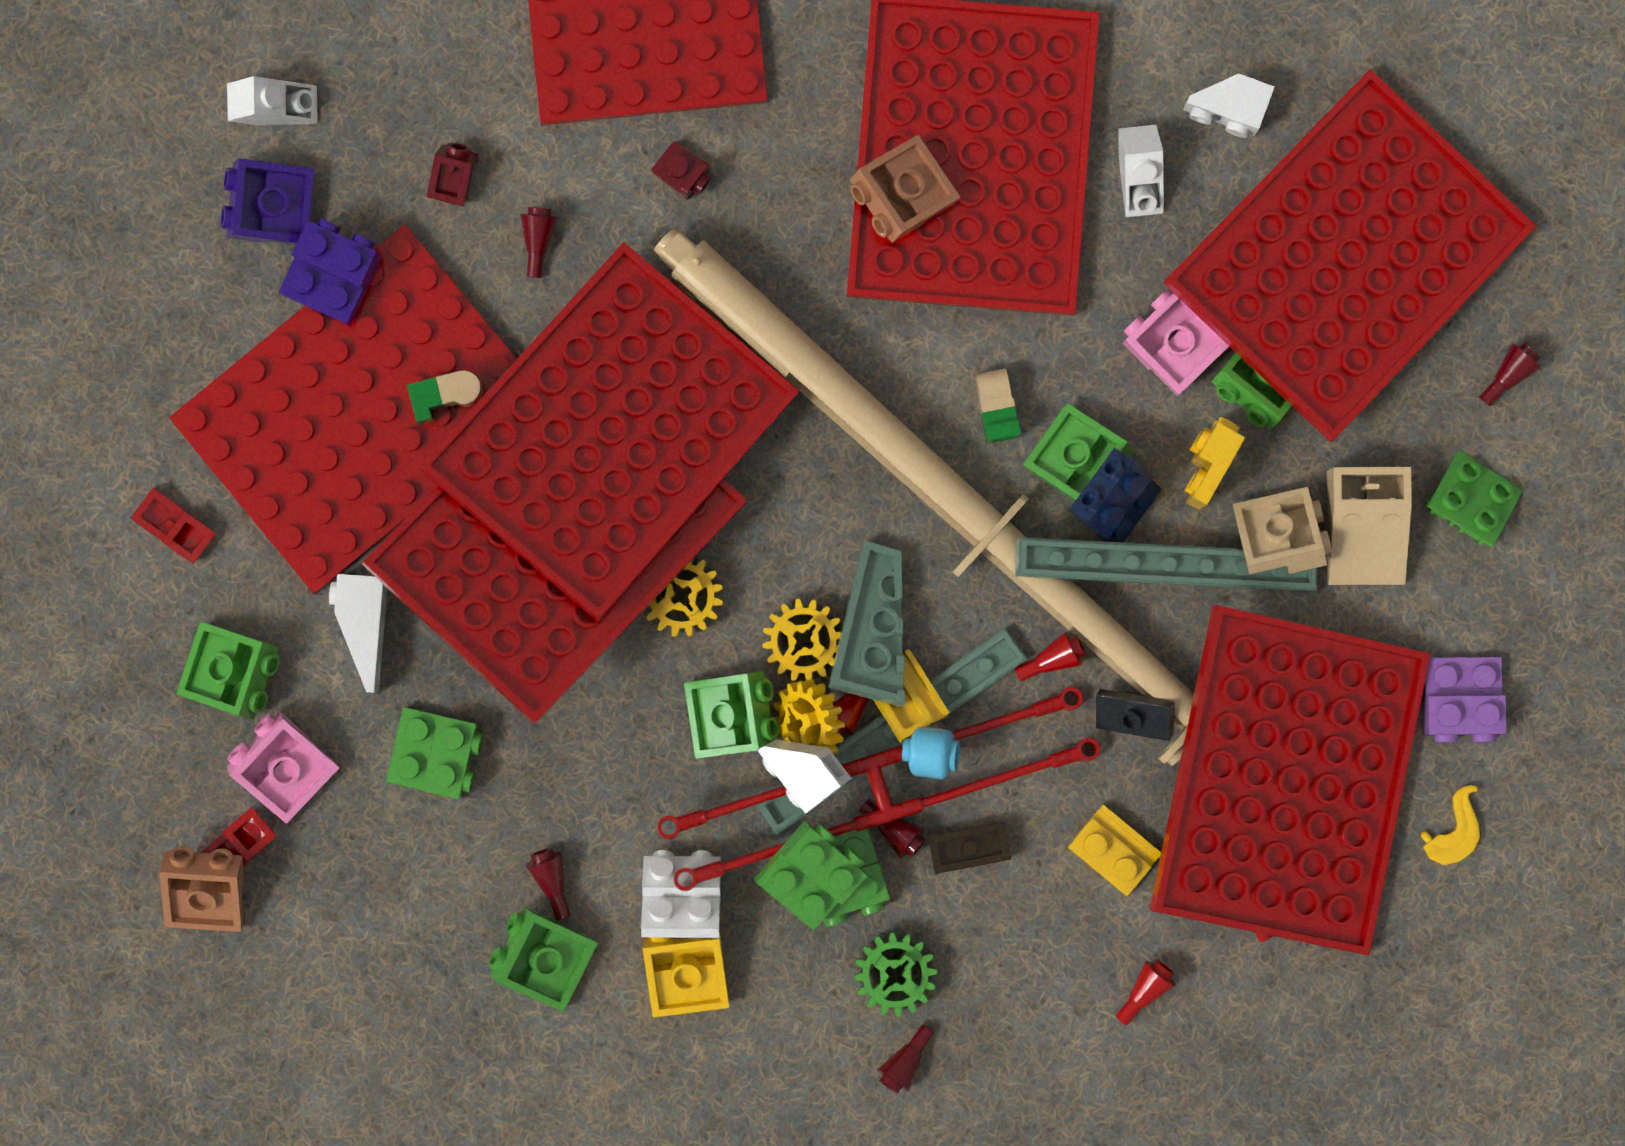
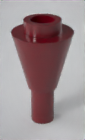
(537, 232)
(1516, 366)
(900, 834)
(547, 871)
(901, 1067)

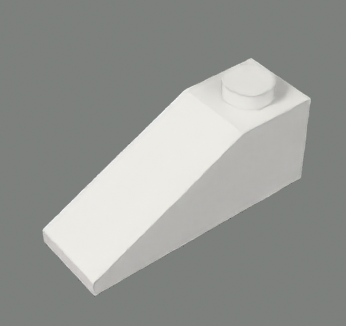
(361, 616)

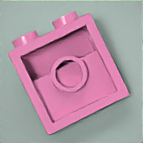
(1173, 342)
(281, 766)

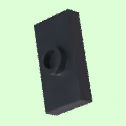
(1135, 714)

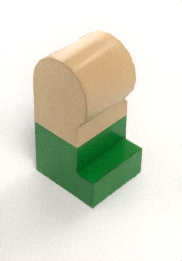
(442, 392)
(997, 406)

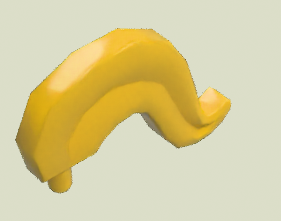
(1463, 839)

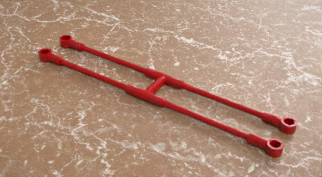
(886, 809)

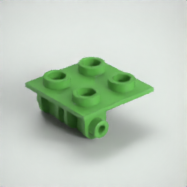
(1474, 499)

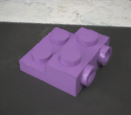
(1464, 698)

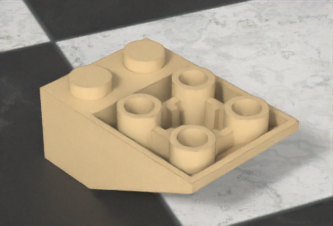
(1368, 524)

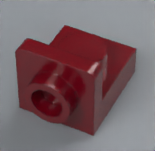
(682, 171)
(452, 173)

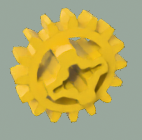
(696, 617)
(789, 629)
(809, 715)

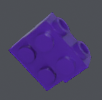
(267, 201)
(330, 271)

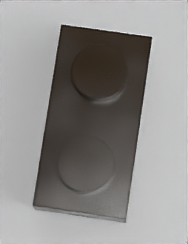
(969, 847)

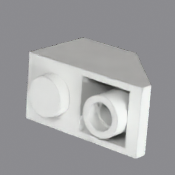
(271, 102)
(1234, 102)
(1141, 170)
(805, 770)

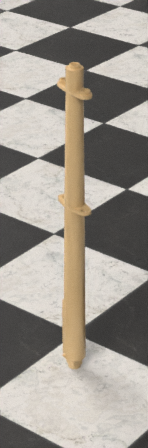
(779, 342)

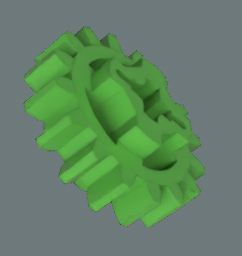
(908, 985)

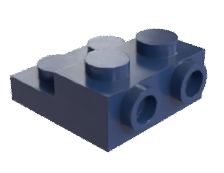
(1116, 497)

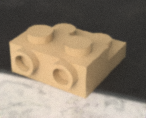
(1282, 532)

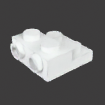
(675, 912)

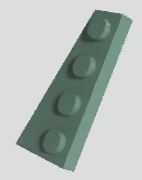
(870, 642)

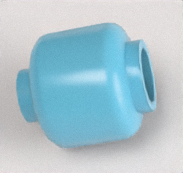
(932, 752)

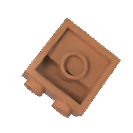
(903, 189)
(202, 889)

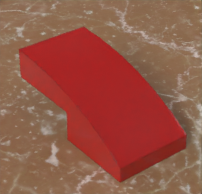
(173, 525)
(244, 837)

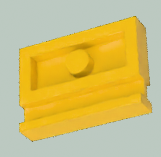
(921, 706)
(1114, 850)

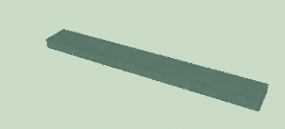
(1150, 565)
(954, 687)

